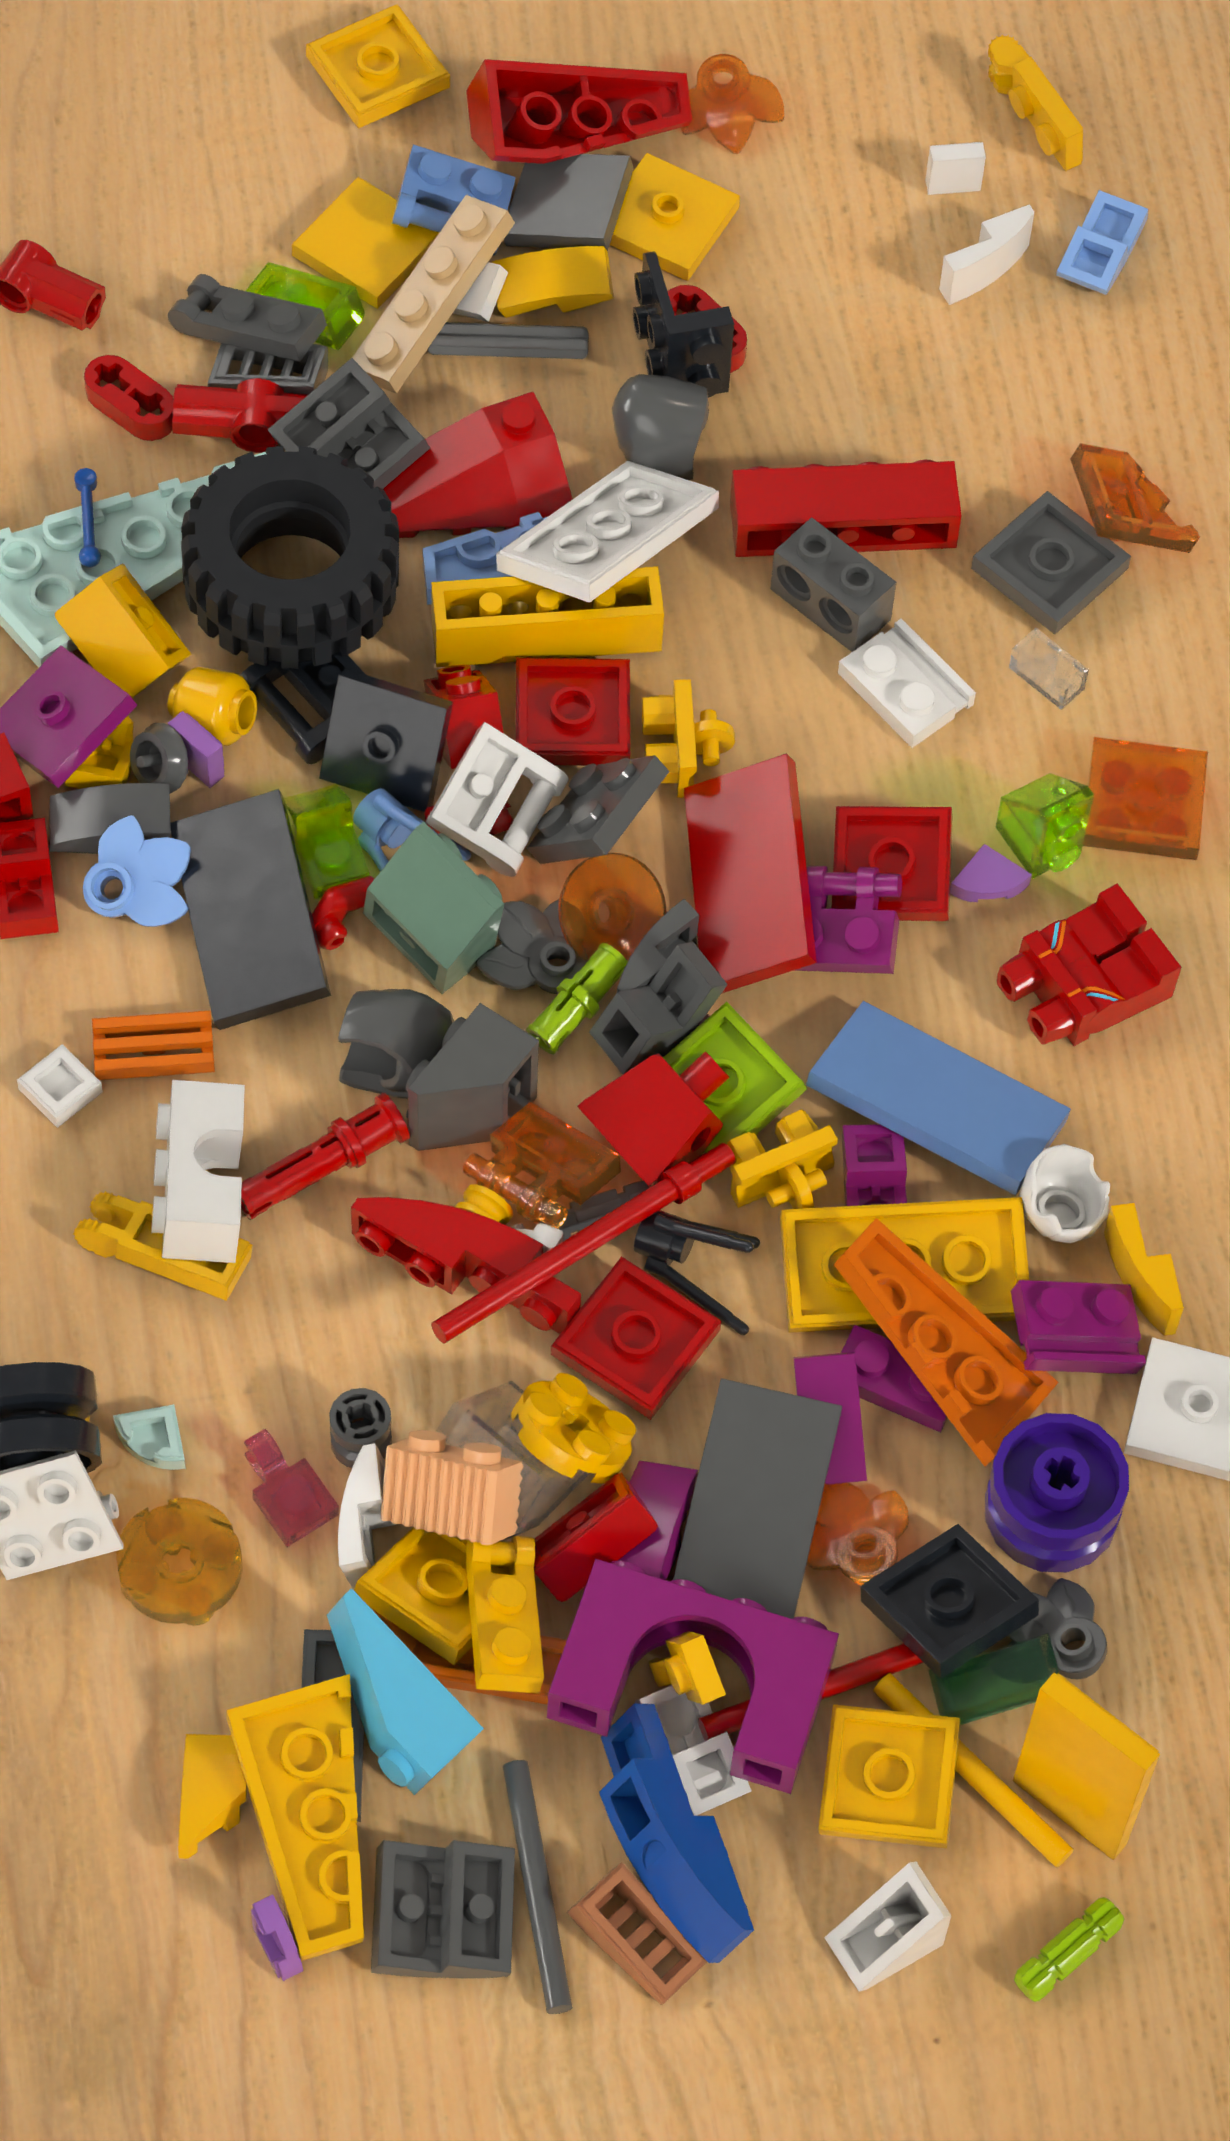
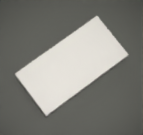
(607, 531)

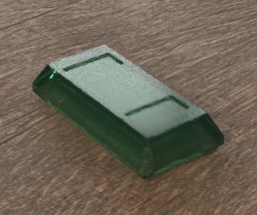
(996, 1680)

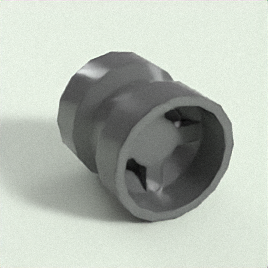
(349, 1437)

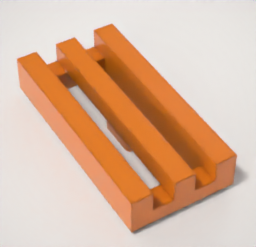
(151, 1036)

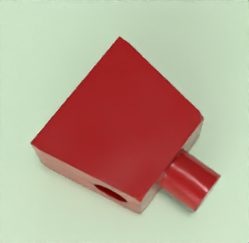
(657, 1114)

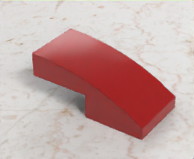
(26, 880)

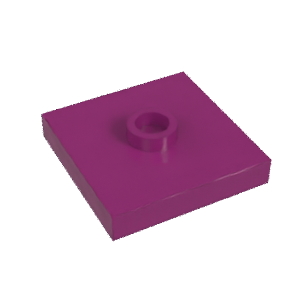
(62, 715)

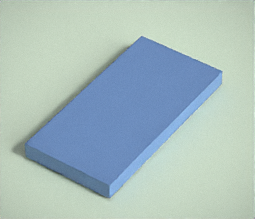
(937, 1097)

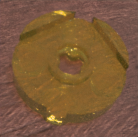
(193, 1593)

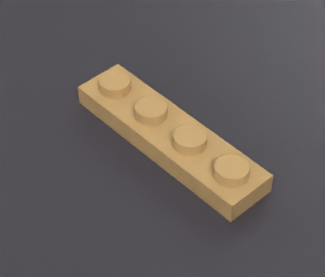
(432, 292)

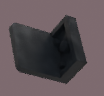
(686, 345)

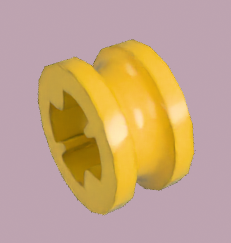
(486, 1203)

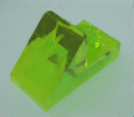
(326, 838)

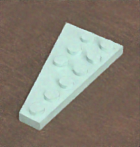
(44, 569)

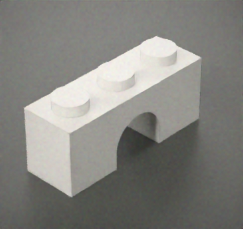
(199, 1208)

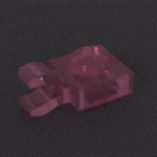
(290, 1496)

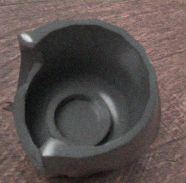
(660, 422)
(390, 1037)

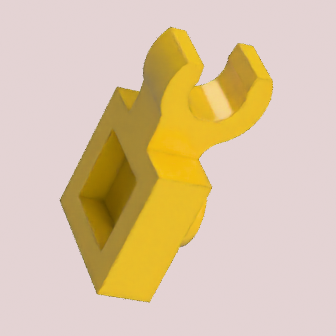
(689, 1669)

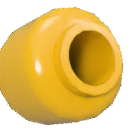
(216, 701)

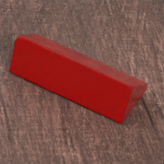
(598, 1528)

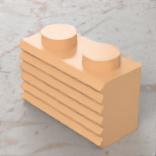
(451, 1488)

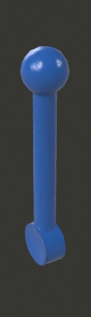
(86, 482)

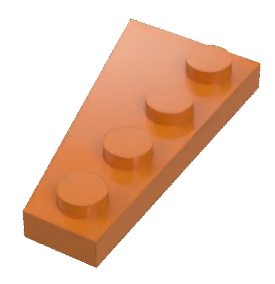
(945, 1340)

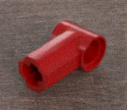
(35, 281)

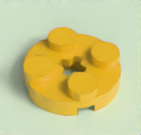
(573, 1429)

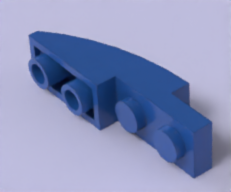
(669, 1847)

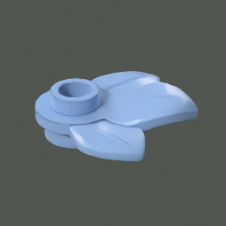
(146, 872)

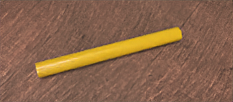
(985, 1781)

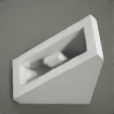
(891, 1928)

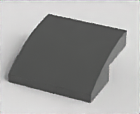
(355, 422)
(443, 1910)

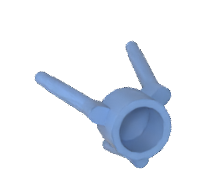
(387, 823)

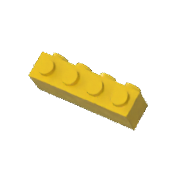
(519, 619)

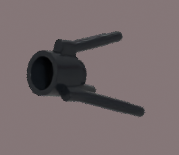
(671, 1238)

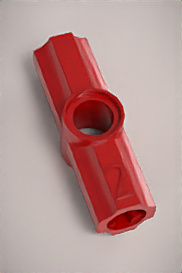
(233, 413)

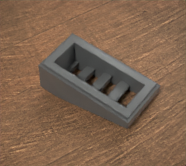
(312, 367)

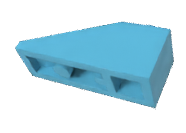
(401, 1704)

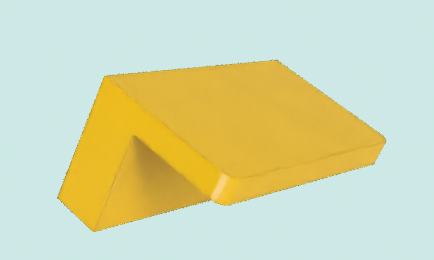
(122, 631)

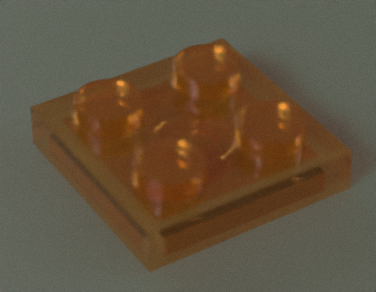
(1146, 798)

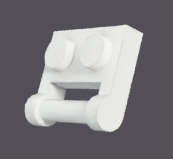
(481, 790)

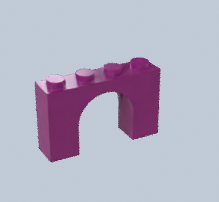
(633, 1613)

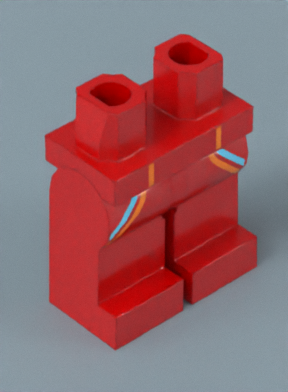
(1090, 970)

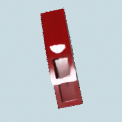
(449, 1243)

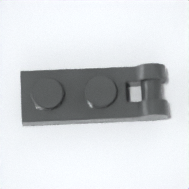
(247, 319)

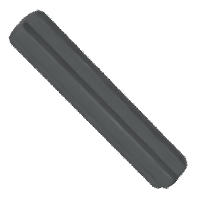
(511, 341)

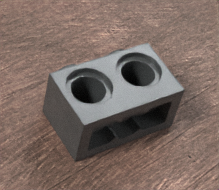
(832, 585)

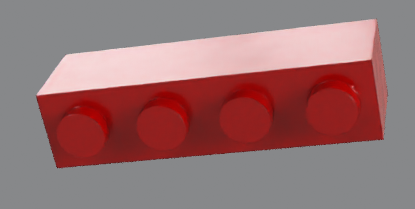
(861, 504)

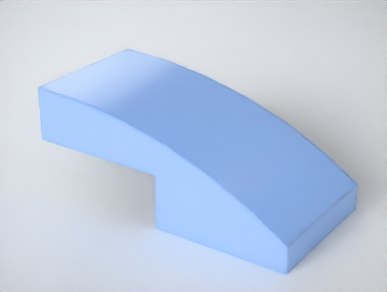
(1103, 242)

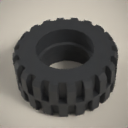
(282, 497)

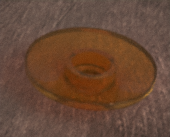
(628, 891)

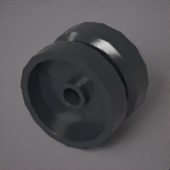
(46, 1413)

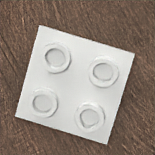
(53, 1516)

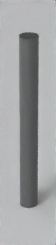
(537, 1887)

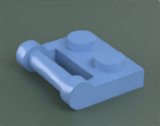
(438, 183)

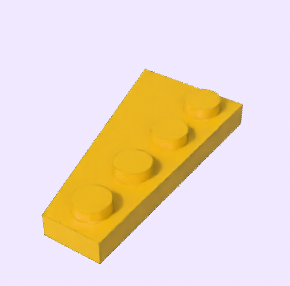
(302, 1789)

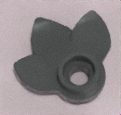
(527, 945)
(1068, 1617)

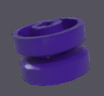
(1056, 1492)

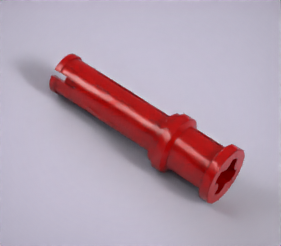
(343, 1145)

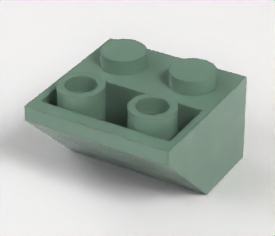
(435, 907)

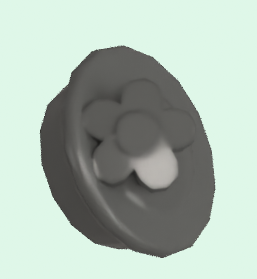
(159, 756)

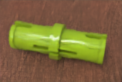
(578, 998)

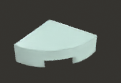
(152, 1436)

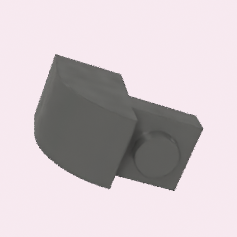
(661, 1014)

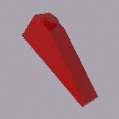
(567, 110)
(483, 472)

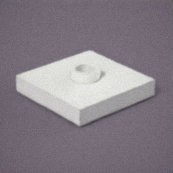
(1183, 1410)

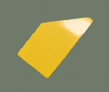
(108, 762)
(210, 1789)

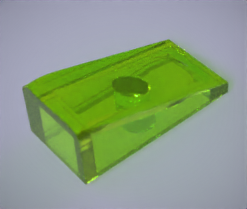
(337, 300)

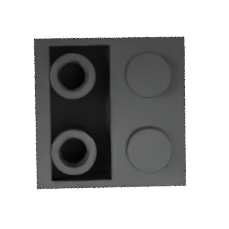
(472, 1082)

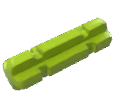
(1069, 1949)

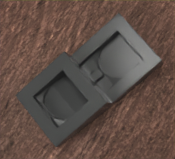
(84, 814)
(674, 928)

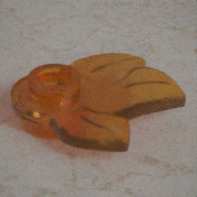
(732, 107)
(853, 1524)

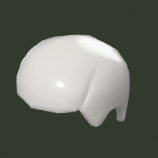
(1064, 1194)

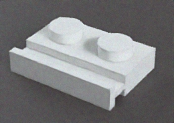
(906, 683)

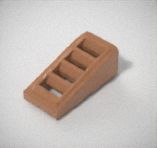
(621, 1950)

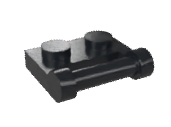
(318, 688)

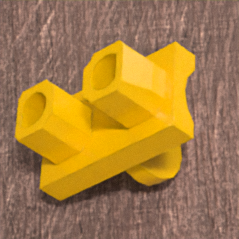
(675, 716)
(786, 1171)

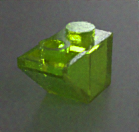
(1046, 822)

